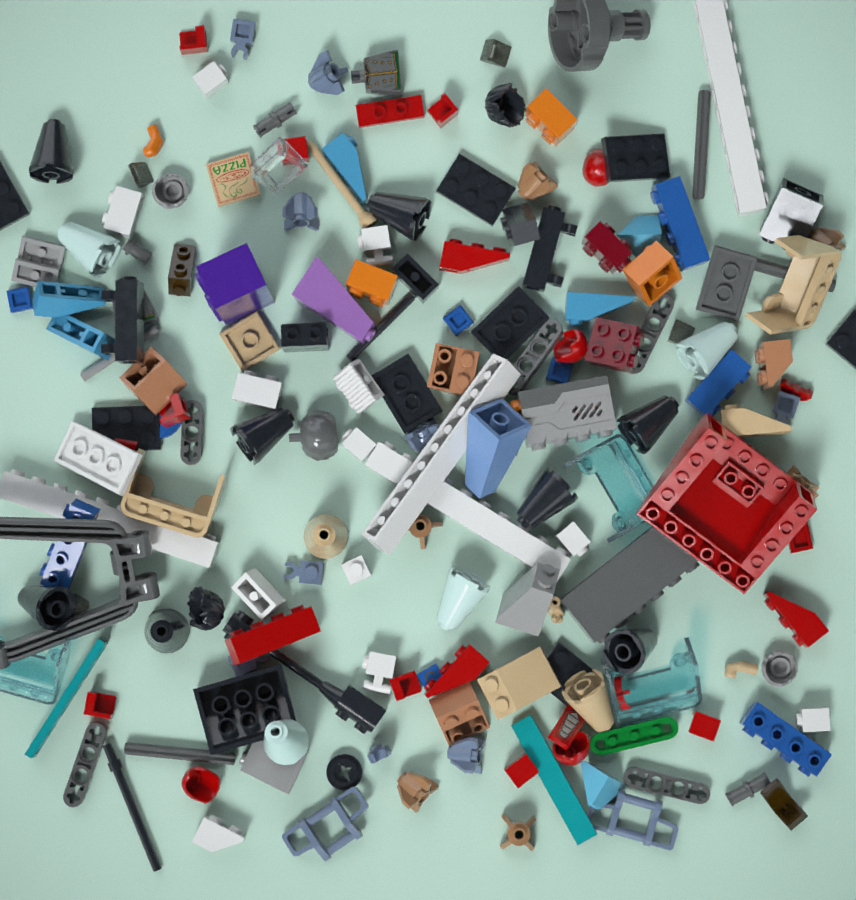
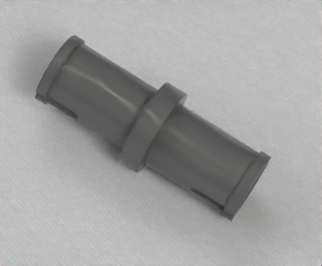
(275, 119)
(748, 789)

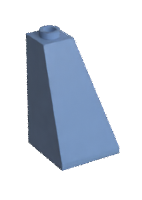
(492, 443)

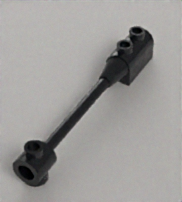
(348, 703)

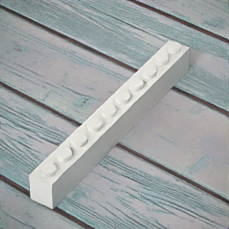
(730, 107)
(437, 457)
(54, 499)
(473, 515)

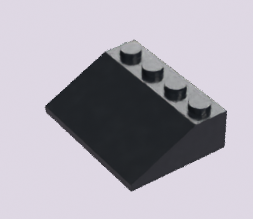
(242, 707)

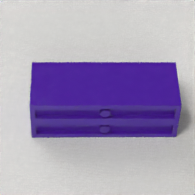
(233, 285)

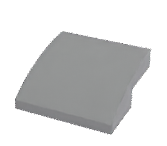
(38, 261)

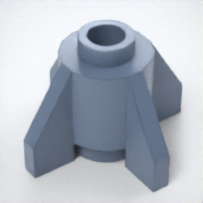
(325, 75)
(300, 212)
(419, 438)
(467, 754)

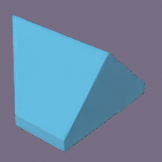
(641, 233)
(599, 785)

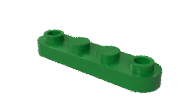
(634, 735)

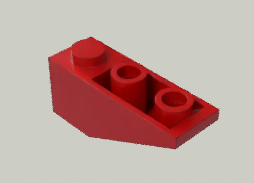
(465, 258)
(802, 622)
(463, 669)

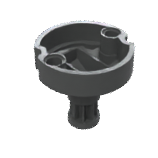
(584, 28)

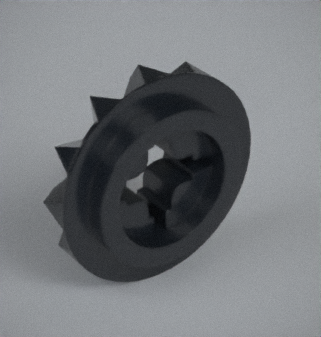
(341, 782)

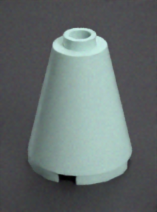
(89, 247)
(706, 348)
(460, 596)
(285, 741)

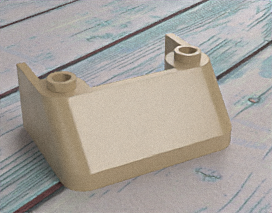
(802, 289)
(142, 506)

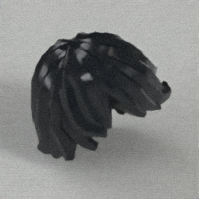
(505, 105)
(205, 609)

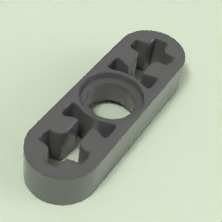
(196, 449)

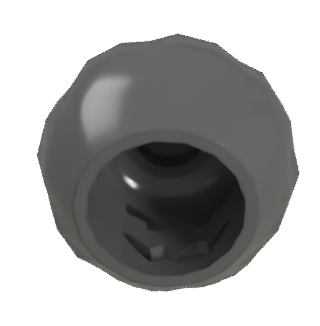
(317, 435)

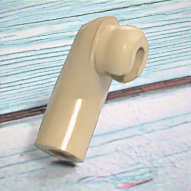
(556, 610)
(741, 666)

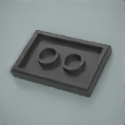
(726, 283)

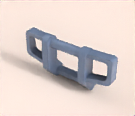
(335, 804)
(646, 837)

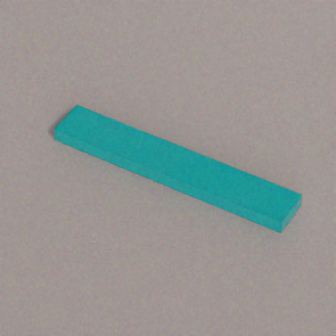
(66, 698)
(554, 780)

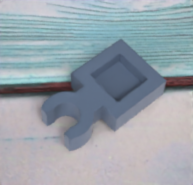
(242, 34)
(785, 406)
(308, 572)
(248, 666)
(378, 752)

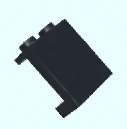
(304, 337)

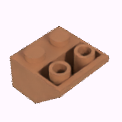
(773, 361)
(452, 369)
(153, 381)
(459, 713)

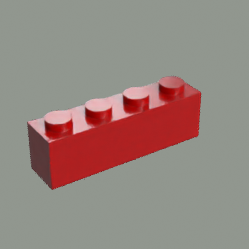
(272, 635)

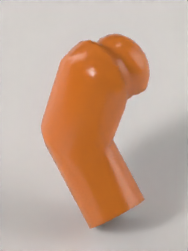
(155, 143)

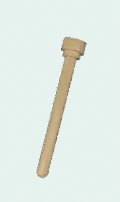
(366, 219)

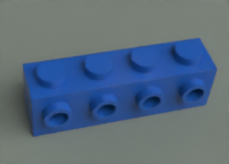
(680, 223)
(67, 555)
(785, 738)

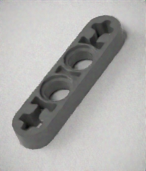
(653, 335)
(536, 359)
(82, 763)
(667, 782)

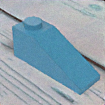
(344, 158)
(62, 299)
(588, 306)
(80, 334)

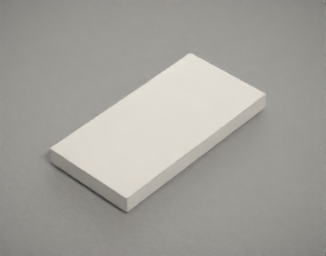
(98, 458)

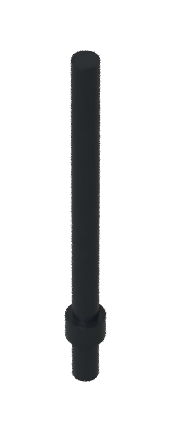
(115, 765)

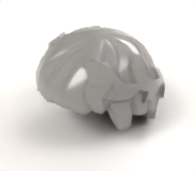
(170, 191)
(779, 668)

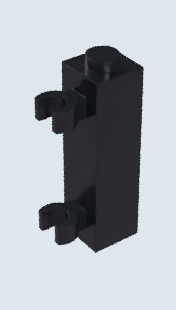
(543, 250)
(128, 321)

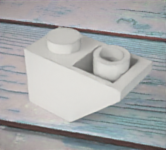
(215, 836)

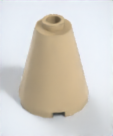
(336, 539)
(590, 699)

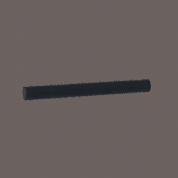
(382, 326)

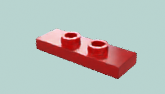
(390, 111)

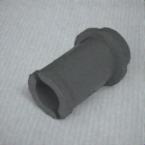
(137, 251)

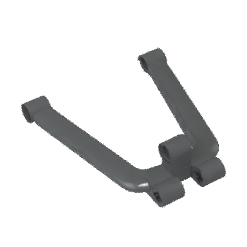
(124, 549)

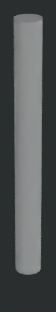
(102, 364)

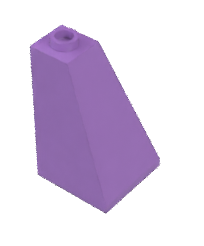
(328, 299)

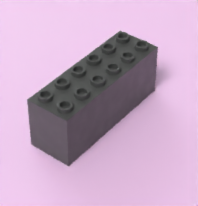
(627, 584)

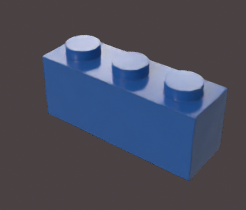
(719, 384)

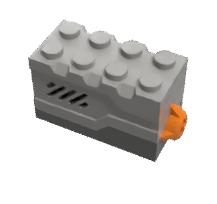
(567, 412)

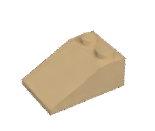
(751, 424)
(519, 682)

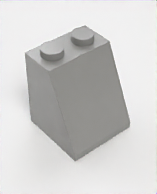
(529, 599)
(260, 766)

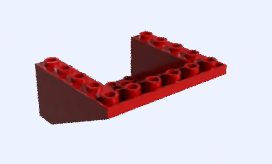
(727, 504)

